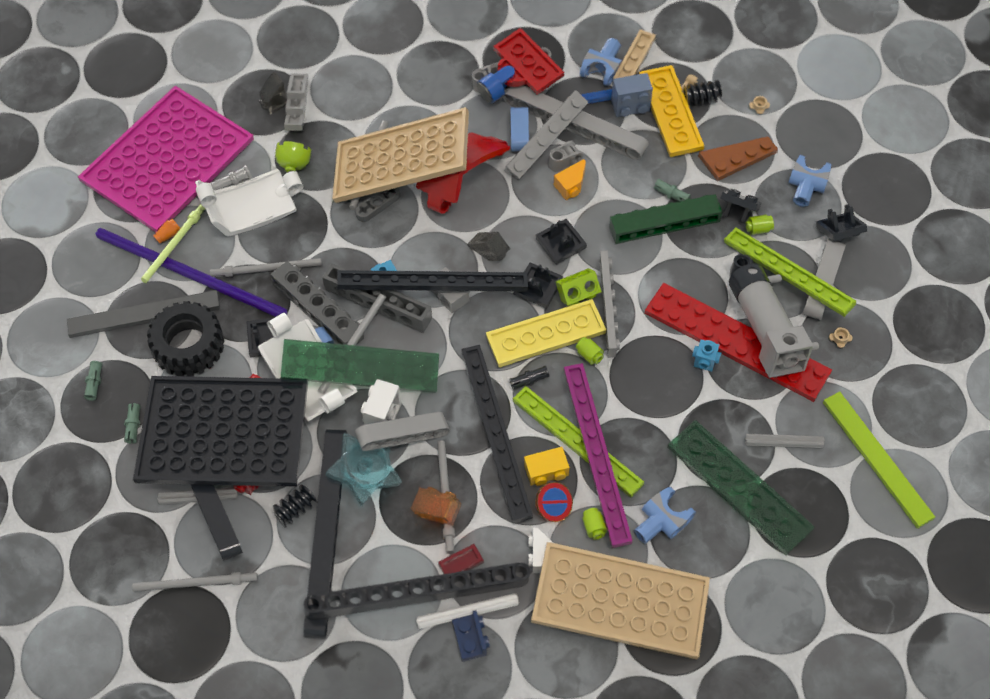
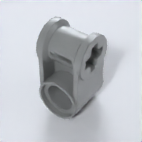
(564, 156)

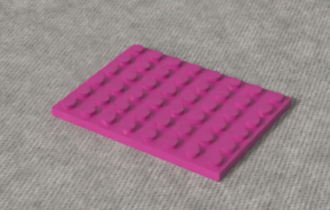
(162, 156)

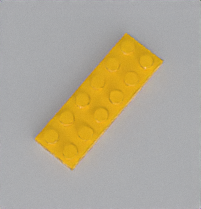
(673, 113)

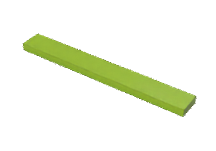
(790, 272)
(571, 437)
(879, 460)

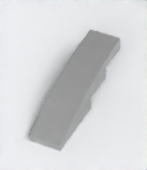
(296, 101)

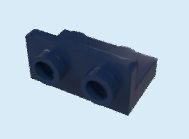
(470, 636)

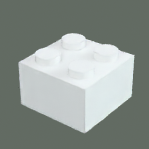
(382, 403)

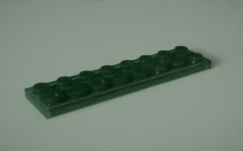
(359, 365)
(741, 487)

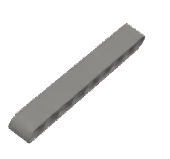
(583, 124)

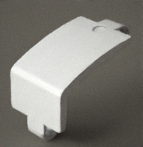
(250, 202)
(272, 353)

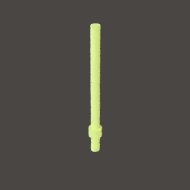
(193, 218)

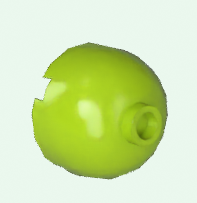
(292, 155)

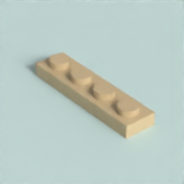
(635, 54)

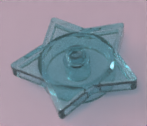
(363, 469)

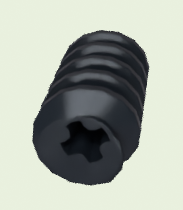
(702, 92)
(293, 505)

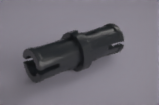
(529, 377)

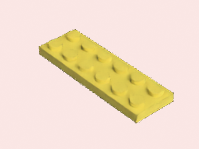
(545, 333)

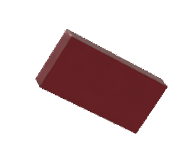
(462, 560)

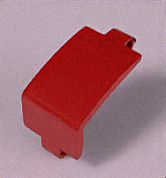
(447, 188)

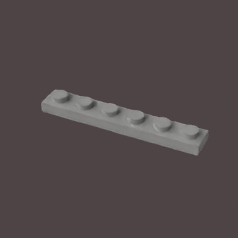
(546, 134)
(609, 310)

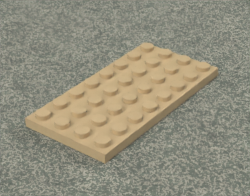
(401, 155)
(621, 600)

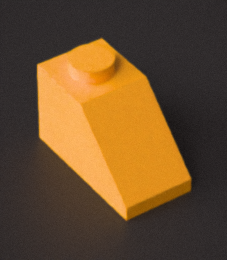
(570, 180)

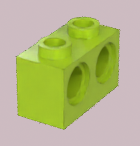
(577, 282)

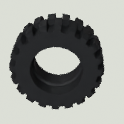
(181, 318)

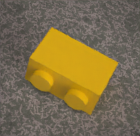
(546, 466)

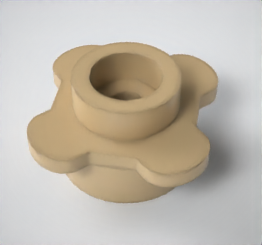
(759, 100)
(840, 332)

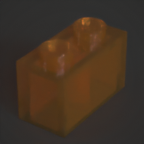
(436, 505)

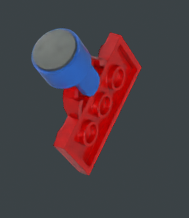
(520, 64)

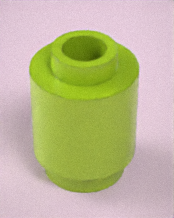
(759, 224)
(590, 351)
(594, 523)

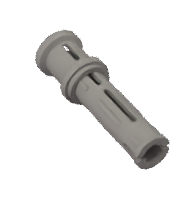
(233, 178)

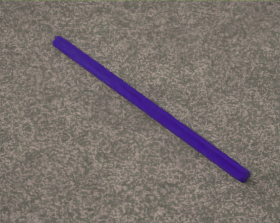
(191, 273)

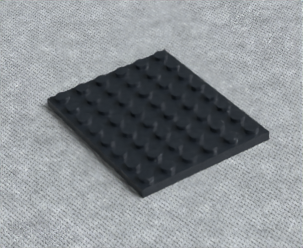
(222, 431)

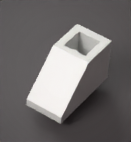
(538, 542)

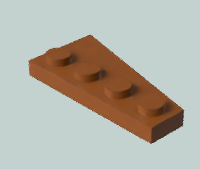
(736, 157)

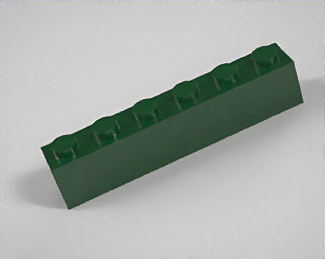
(665, 218)

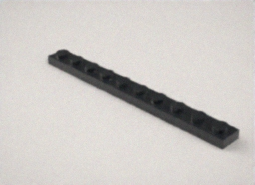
(432, 280)
(497, 434)

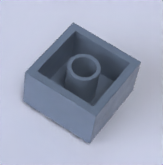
(631, 95)

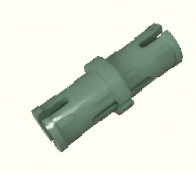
(671, 191)
(93, 380)
(132, 423)

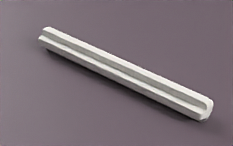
(461, 611)

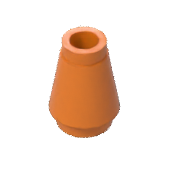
(167, 231)

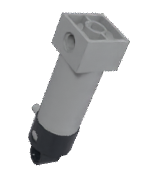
(783, 346)

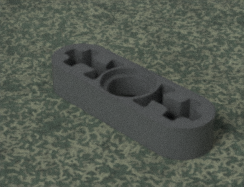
(374, 210)

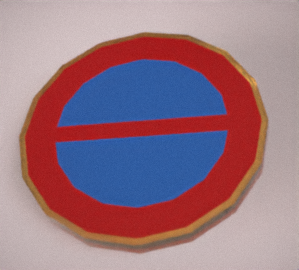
(554, 502)

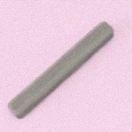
(784, 440)
(189, 496)

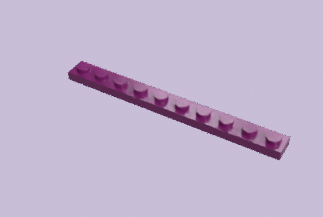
(598, 456)

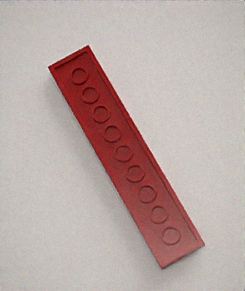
(735, 338)

